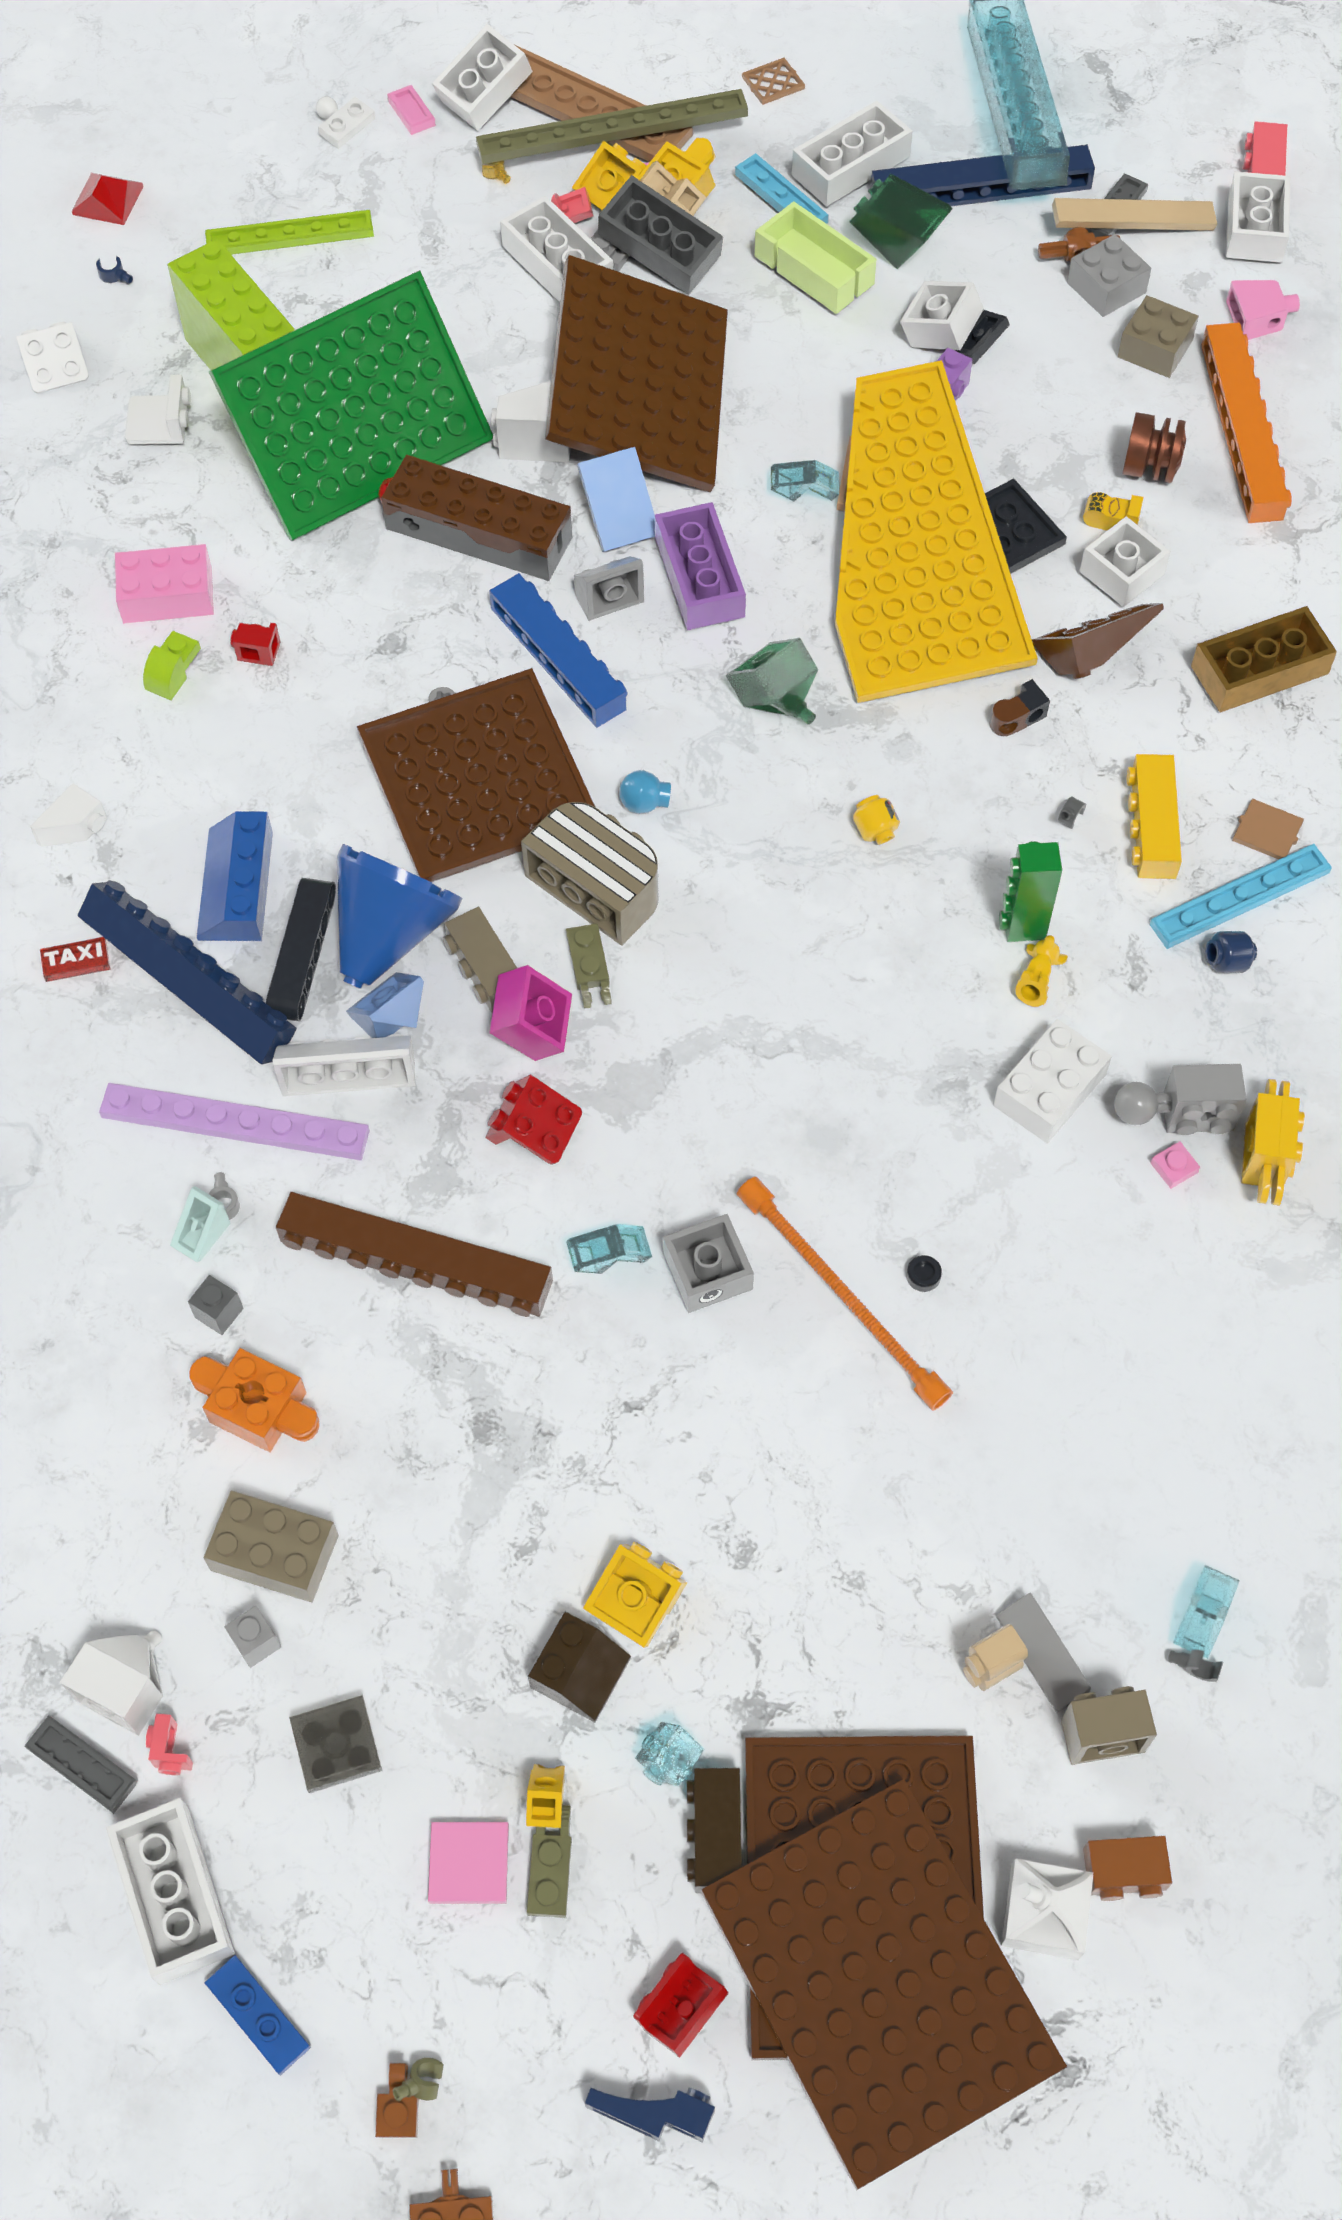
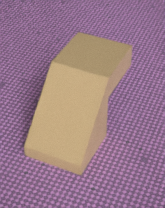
(679, 192)

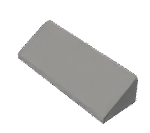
(1047, 1655)

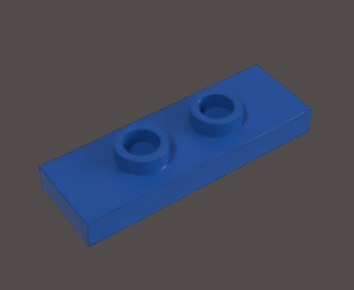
(257, 2015)

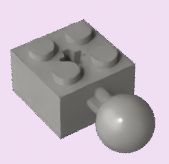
(1193, 1100)

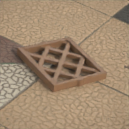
(777, 93)

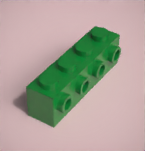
(1031, 891)

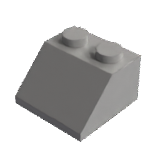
(610, 587)

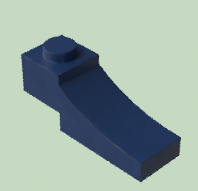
(685, 2113)

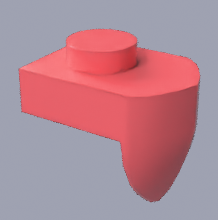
(574, 205)

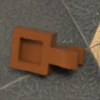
(396, 2117)

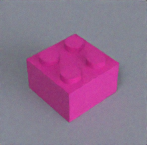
(531, 1013)

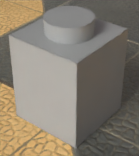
(253, 1636)

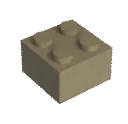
(1157, 336)
(1108, 1725)

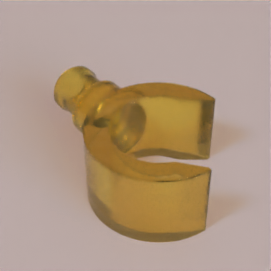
(496, 172)

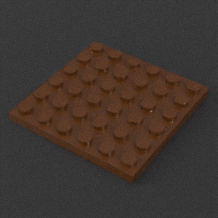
(472, 773)

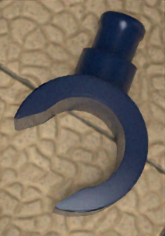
(115, 274)

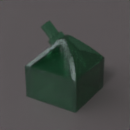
(776, 679)

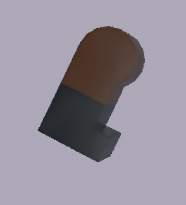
(1021, 711)

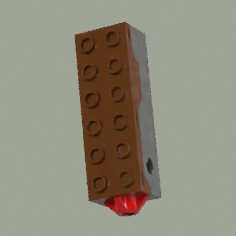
(476, 517)

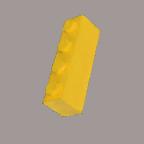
(1155, 816)

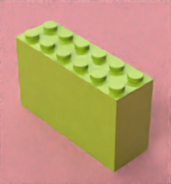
(222, 305)

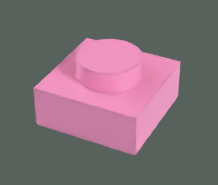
(1175, 1165)

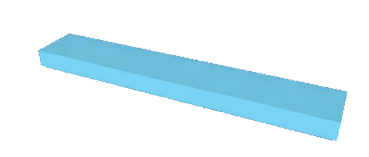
(1240, 896)

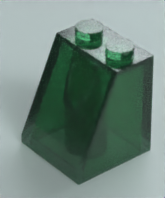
(898, 218)

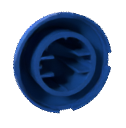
(383, 914)

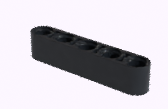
(301, 947)

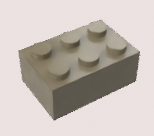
(271, 1546)

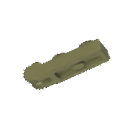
(588, 962)
(550, 1870)

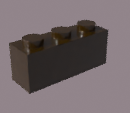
(715, 1826)

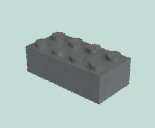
(660, 234)

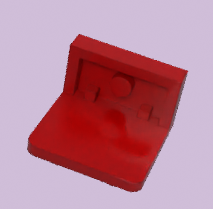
(535, 1119)

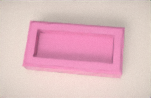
(411, 109)

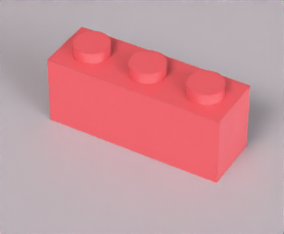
(1266, 149)

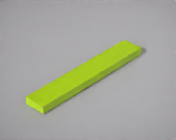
(293, 232)

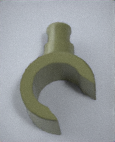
(416, 2086)

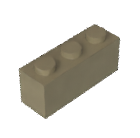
(479, 953)

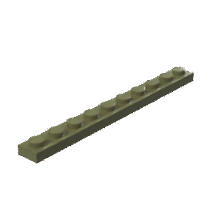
(611, 126)

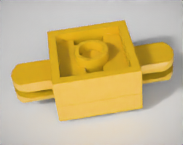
(690, 164)
(1272, 1141)

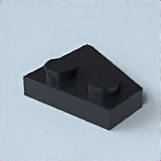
(984, 334)

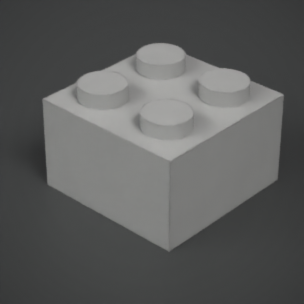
(1109, 275)

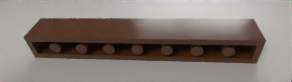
(414, 1254)

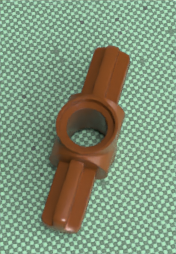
(1073, 243)

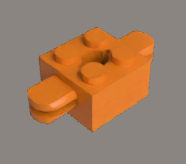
(254, 1399)

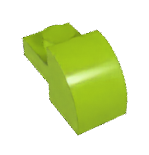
(166, 665)

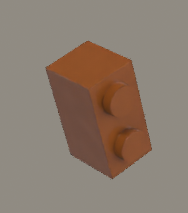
(1128, 1867)

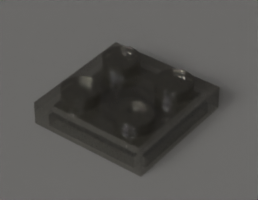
(335, 1744)

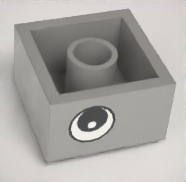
(708, 1263)

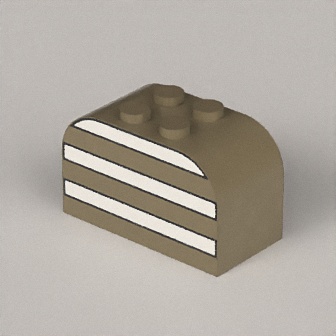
(594, 868)

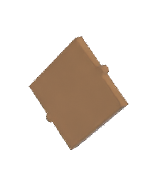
(1268, 829)

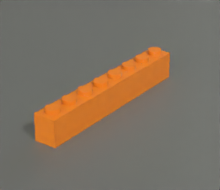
(1245, 423)

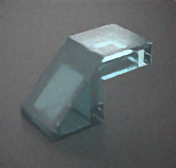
(796, 478)
(604, 1247)
(1206, 1611)

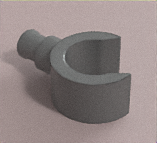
(1070, 811)
(1196, 1665)

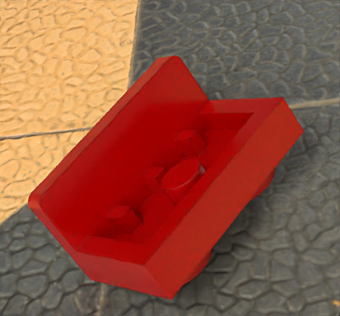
(679, 2005)

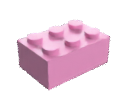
(164, 583)

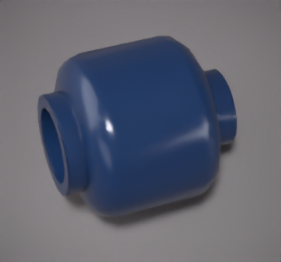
(1231, 952)

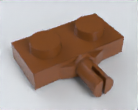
(452, 2205)

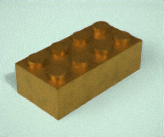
(1263, 658)

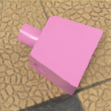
(1260, 306)

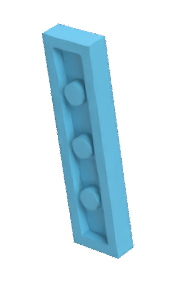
(774, 187)

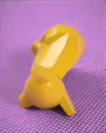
(1033, 983)

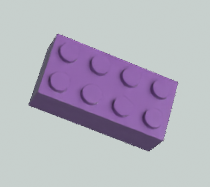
(700, 566)

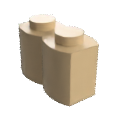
(995, 1658)

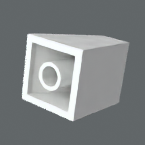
(522, 426)

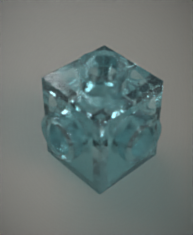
(668, 1754)

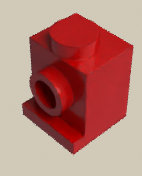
(256, 643)

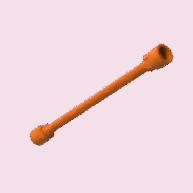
(928, 1385)

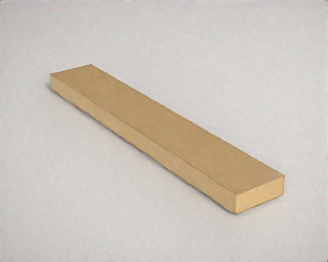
(1134, 214)

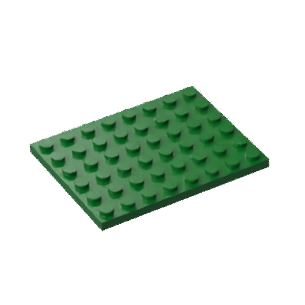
(347, 401)

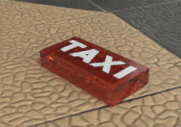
(75, 959)

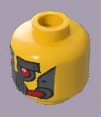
(876, 819)

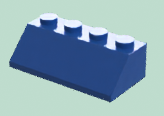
(236, 878)

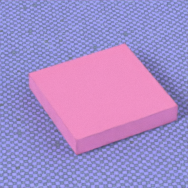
(468, 1863)

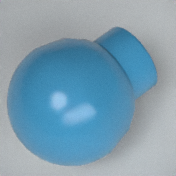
(644, 792)

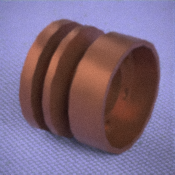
(1154, 447)

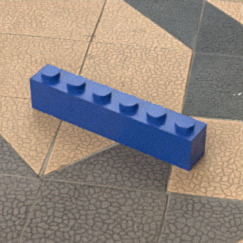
(558, 650)

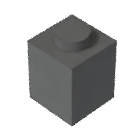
(215, 1304)

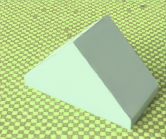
(199, 1225)

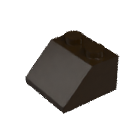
(579, 1667)

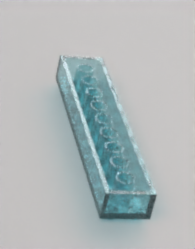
(1018, 94)

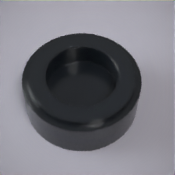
(924, 1273)

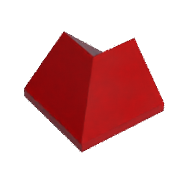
(107, 198)

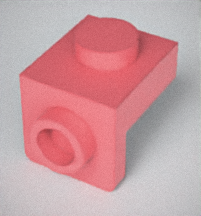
(161, 1741)

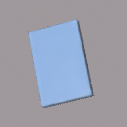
(618, 499)

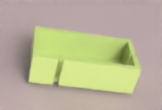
(815, 257)

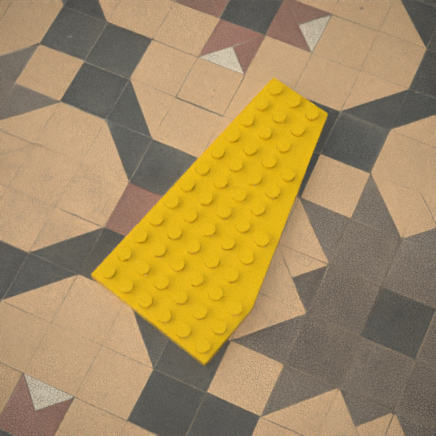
(920, 554)

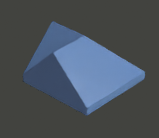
(389, 1006)

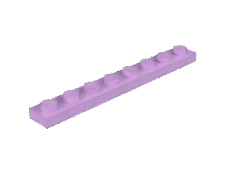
(234, 1121)

